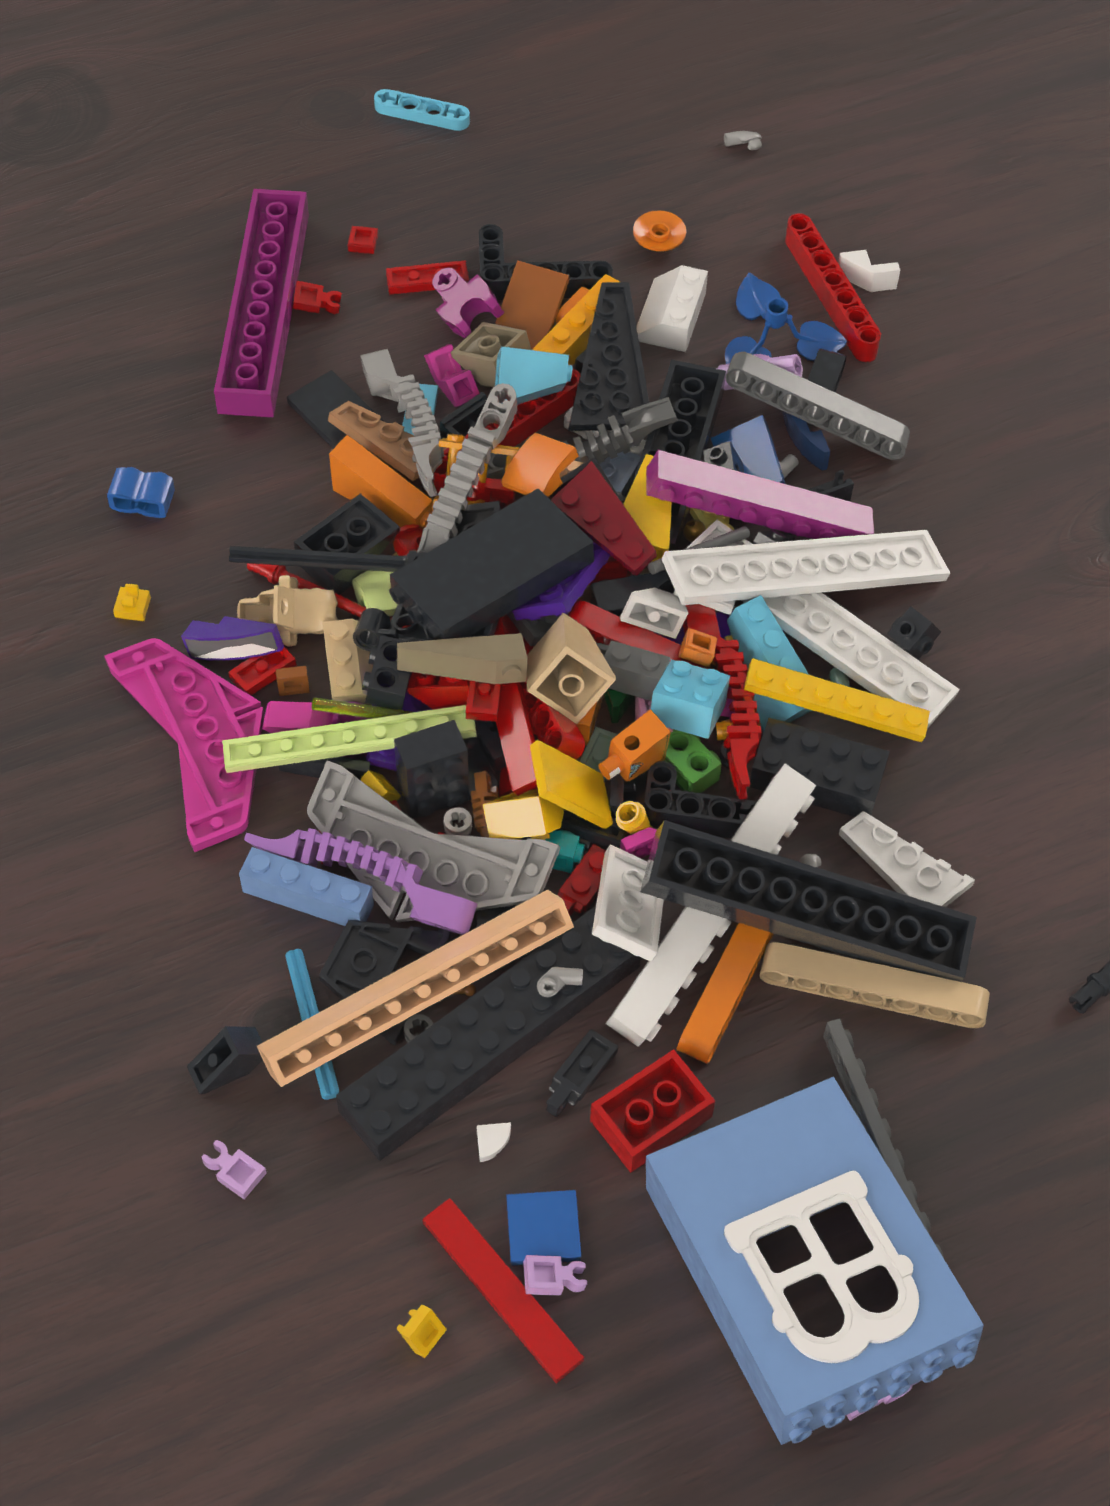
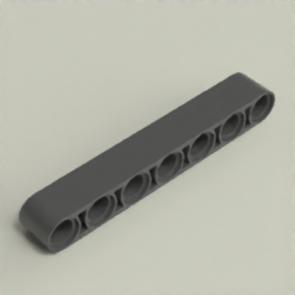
(817, 405)

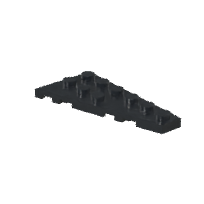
(612, 366)

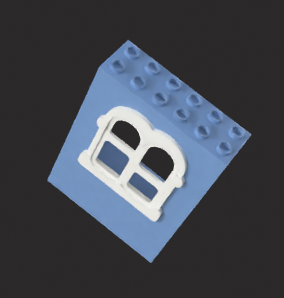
(777, 1172)

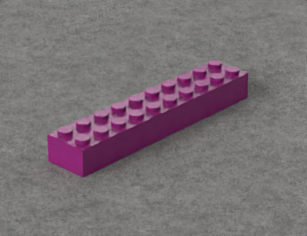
(262, 304)

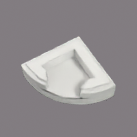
(492, 1139)

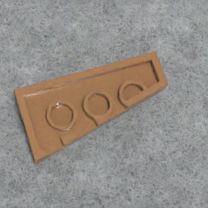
(381, 438)

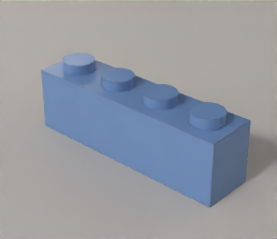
(305, 888)

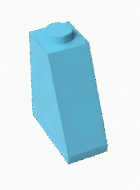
(532, 372)

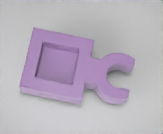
(236, 1172)
(547, 1276)

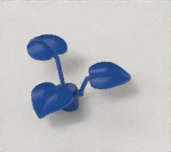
(761, 299)

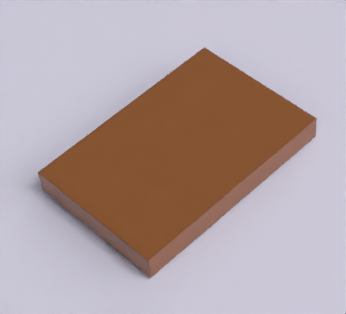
(533, 300)

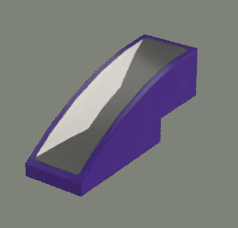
(231, 639)

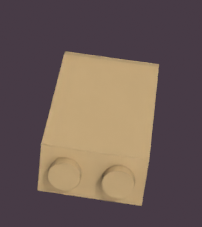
(568, 669)

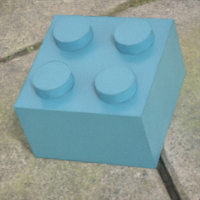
(690, 698)

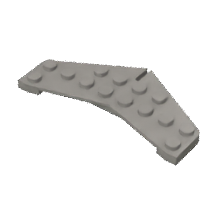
(470, 867)

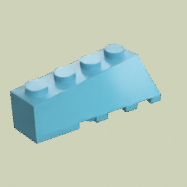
(764, 640)

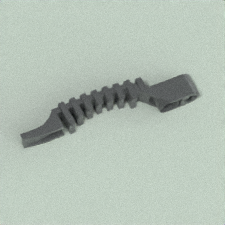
(639, 423)

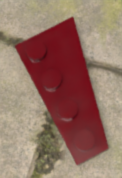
(604, 519)

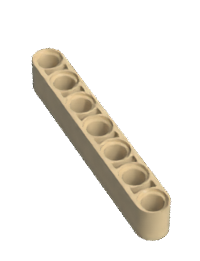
(875, 985)

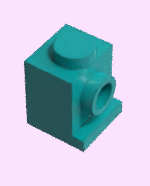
(570, 851)

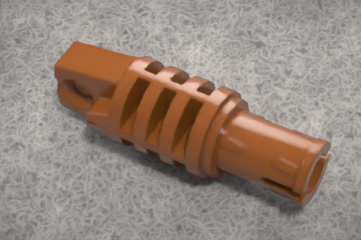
(483, 793)

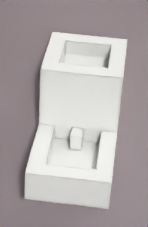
(867, 276)

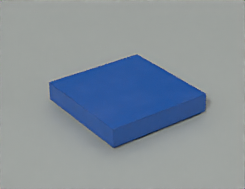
(543, 1225)

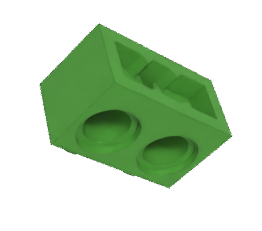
(692, 756)

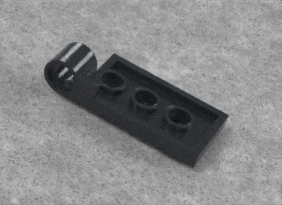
(376, 622)

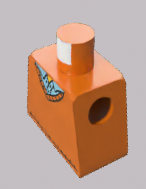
(636, 748)

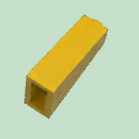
(649, 513)

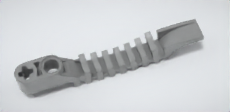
(385, 383)
(469, 463)

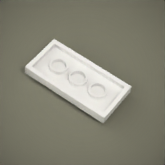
(622, 911)

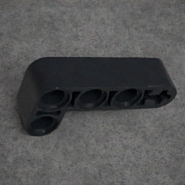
(703, 805)

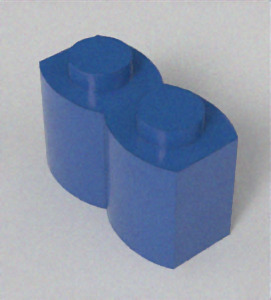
(141, 492)

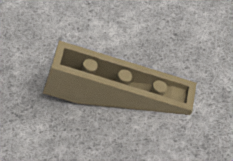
(478, 659)

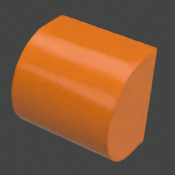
(698, 647)

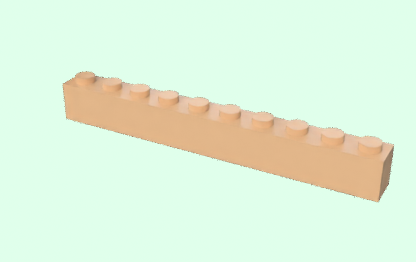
(414, 987)

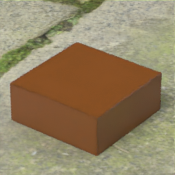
(292, 680)

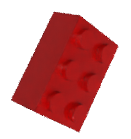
(652, 1110)

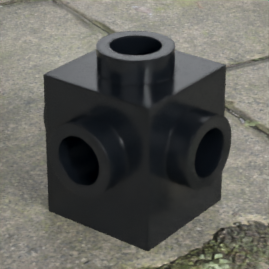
(914, 633)

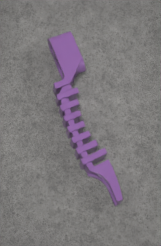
(429, 905)

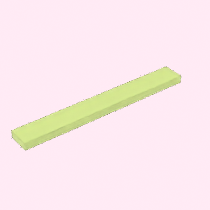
(336, 739)

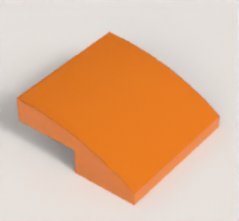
(538, 465)

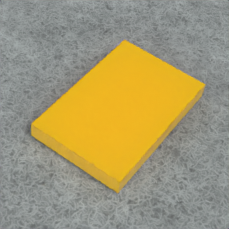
(570, 784)

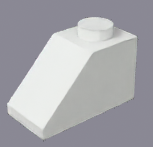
(655, 611)

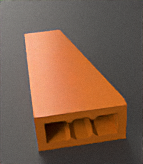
(359, 471)

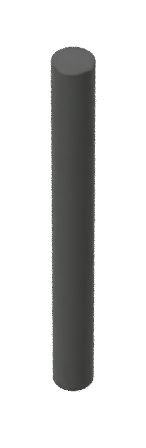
(720, 541)

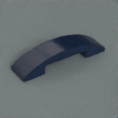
(810, 444)

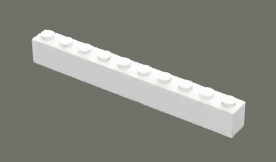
(694, 929)

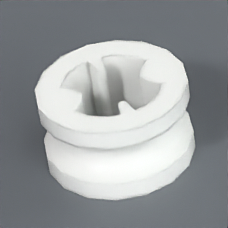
(458, 814)

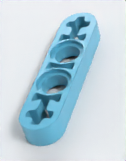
(386, 103)

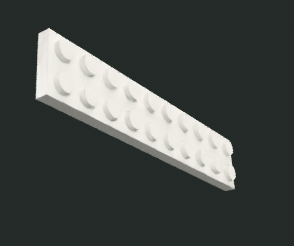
(804, 566)
(854, 646)

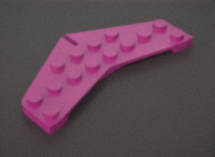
(198, 714)

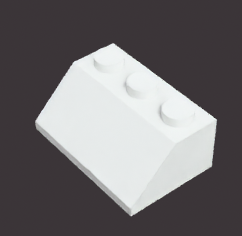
(673, 308)

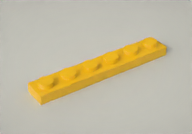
(837, 700)

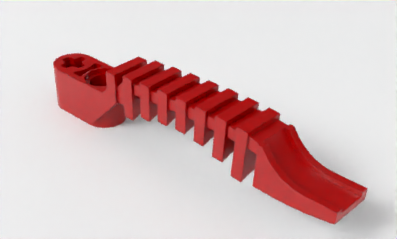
(744, 731)

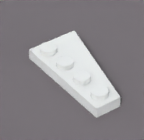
(904, 863)

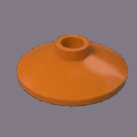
(659, 230)

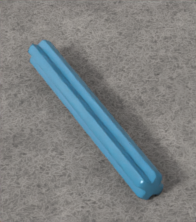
(308, 1007)

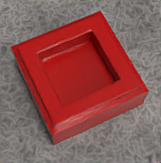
(362, 239)

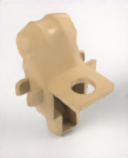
(291, 609)

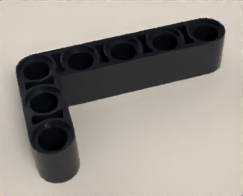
(498, 274)

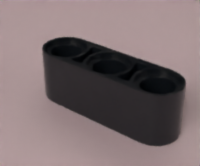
(828, 369)

